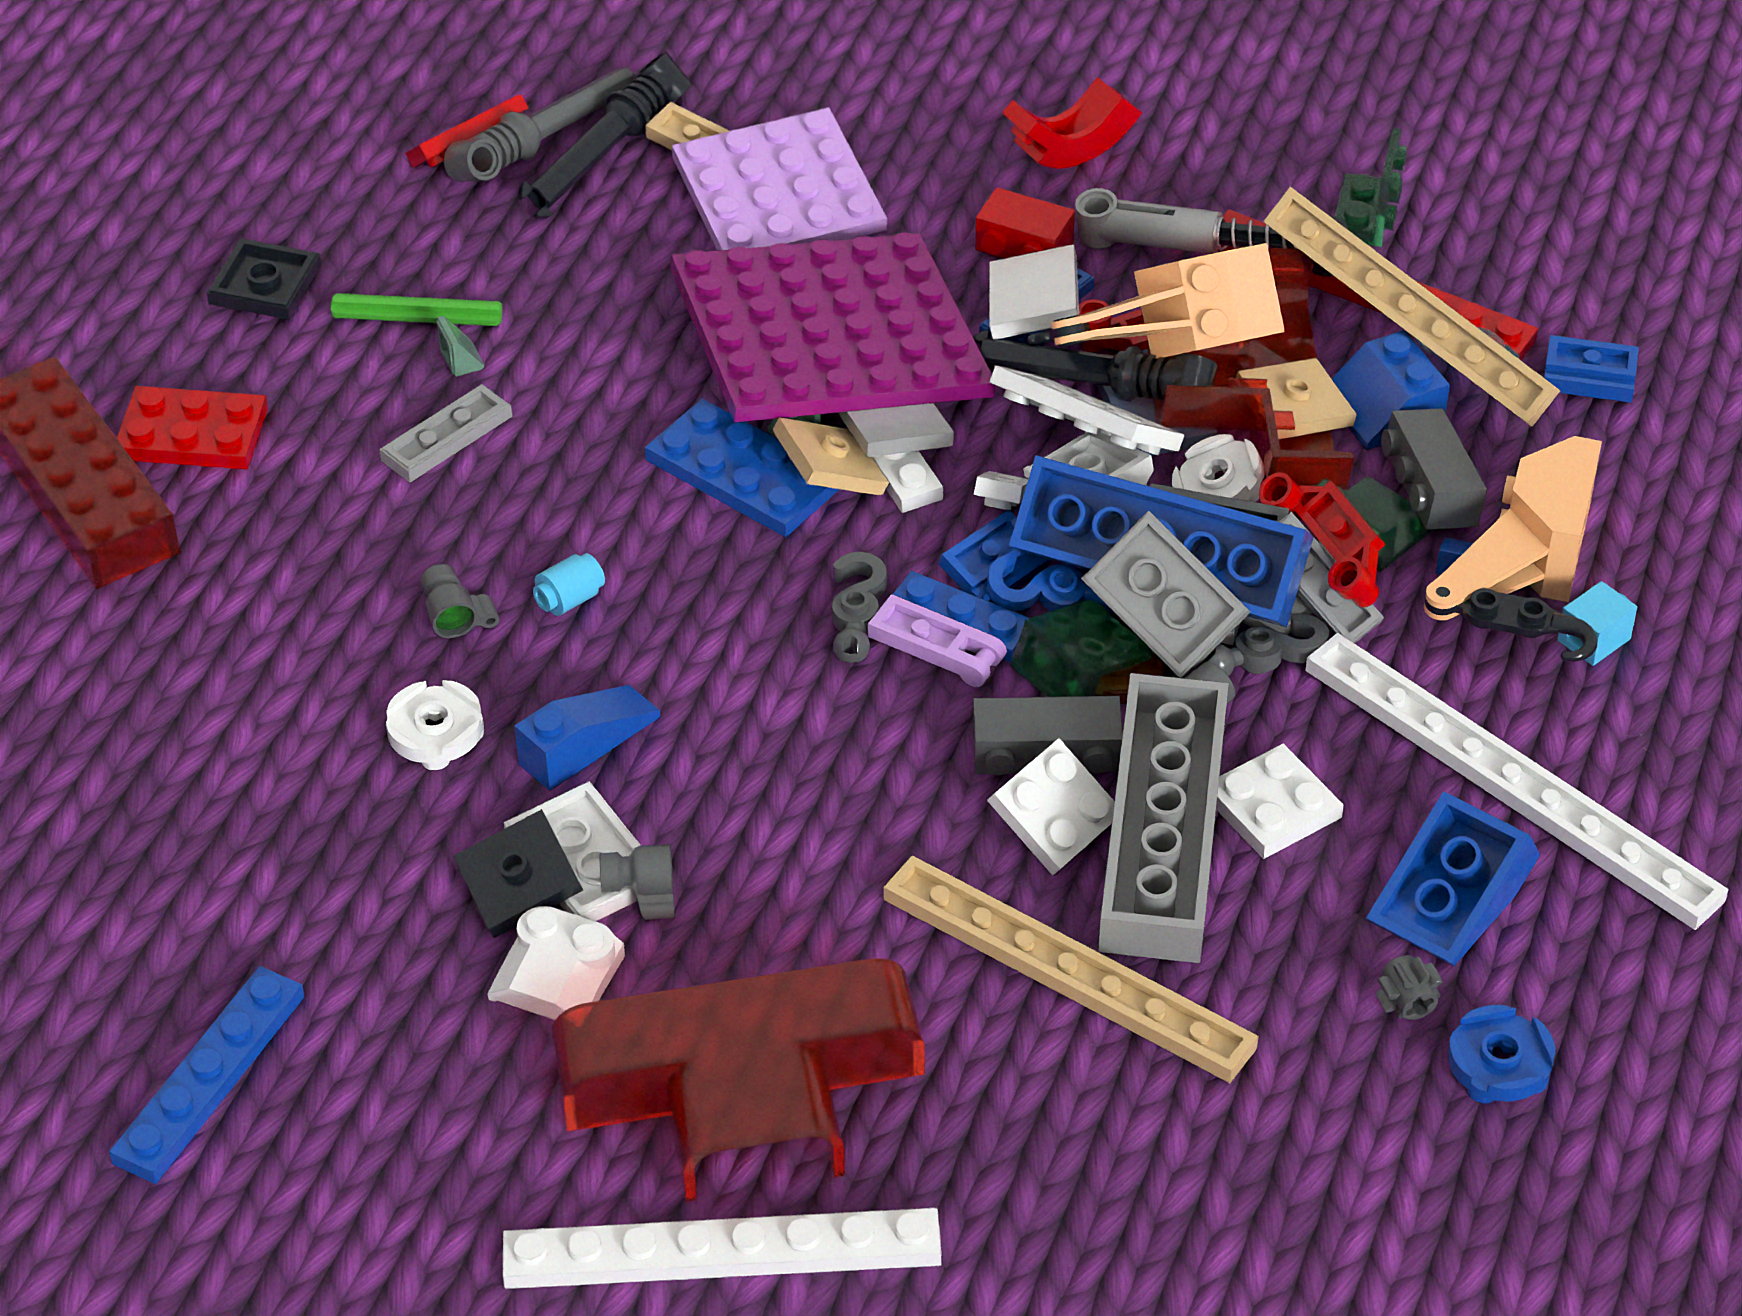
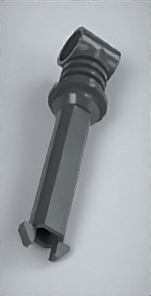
(520, 135)

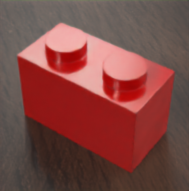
(1022, 225)

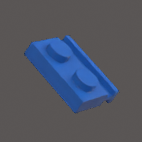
(1591, 368)
(972, 558)

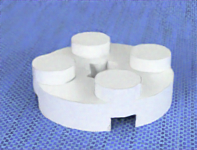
(1238, 461)
(438, 743)

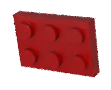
(192, 427)

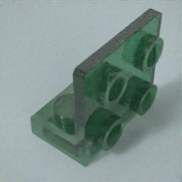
(1368, 199)
(1388, 516)
(1073, 648)

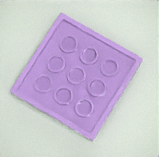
(779, 184)

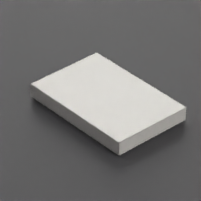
(1033, 291)
(584, 830)

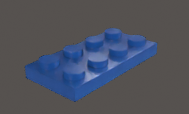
(737, 467)

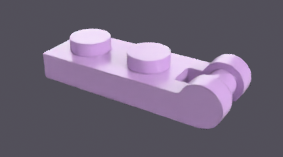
(937, 639)

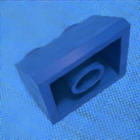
(1387, 378)

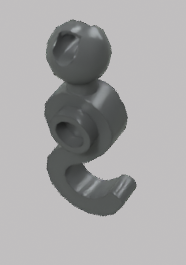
(857, 604)
(1262, 649)

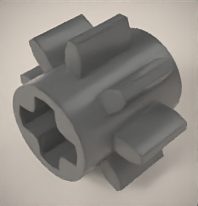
(1409, 987)

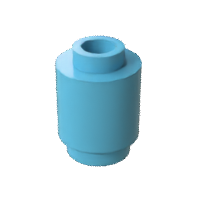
(568, 583)

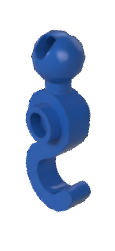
(1054, 587)

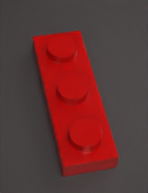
(434, 149)

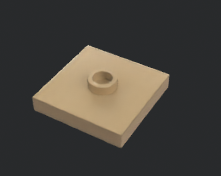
(1308, 393)
(829, 457)

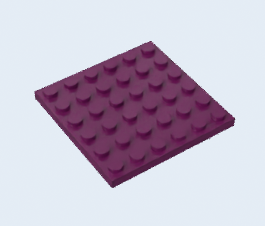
(830, 327)

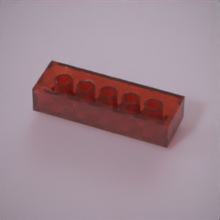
(81, 475)

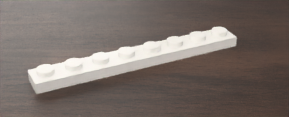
(721, 1248)

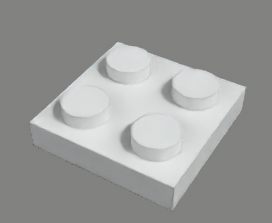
(1275, 801)
(1054, 806)

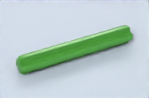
(416, 309)

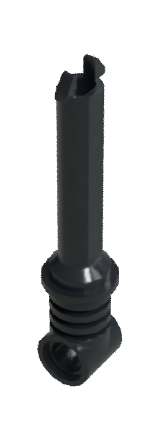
(625, 115)
(1127, 373)

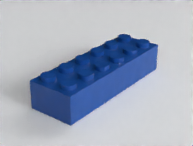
(1081, 514)

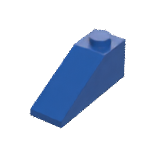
(578, 731)

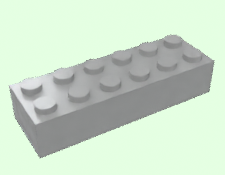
(1163, 819)

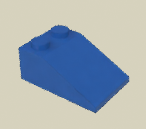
(1454, 879)

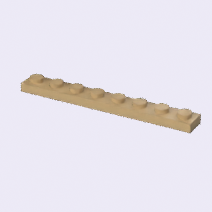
(1412, 307)
(1072, 969)

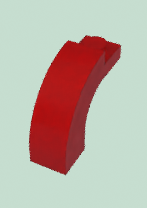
(1078, 133)

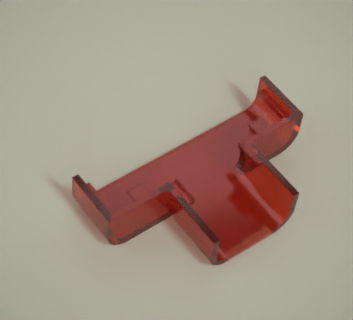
(1247, 402)
(739, 1056)

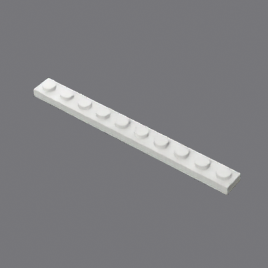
(1518, 781)

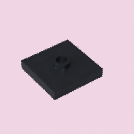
(264, 278)
(517, 872)

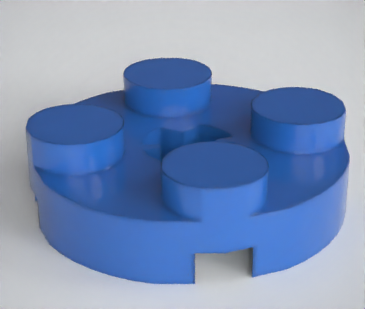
(1496, 1078)

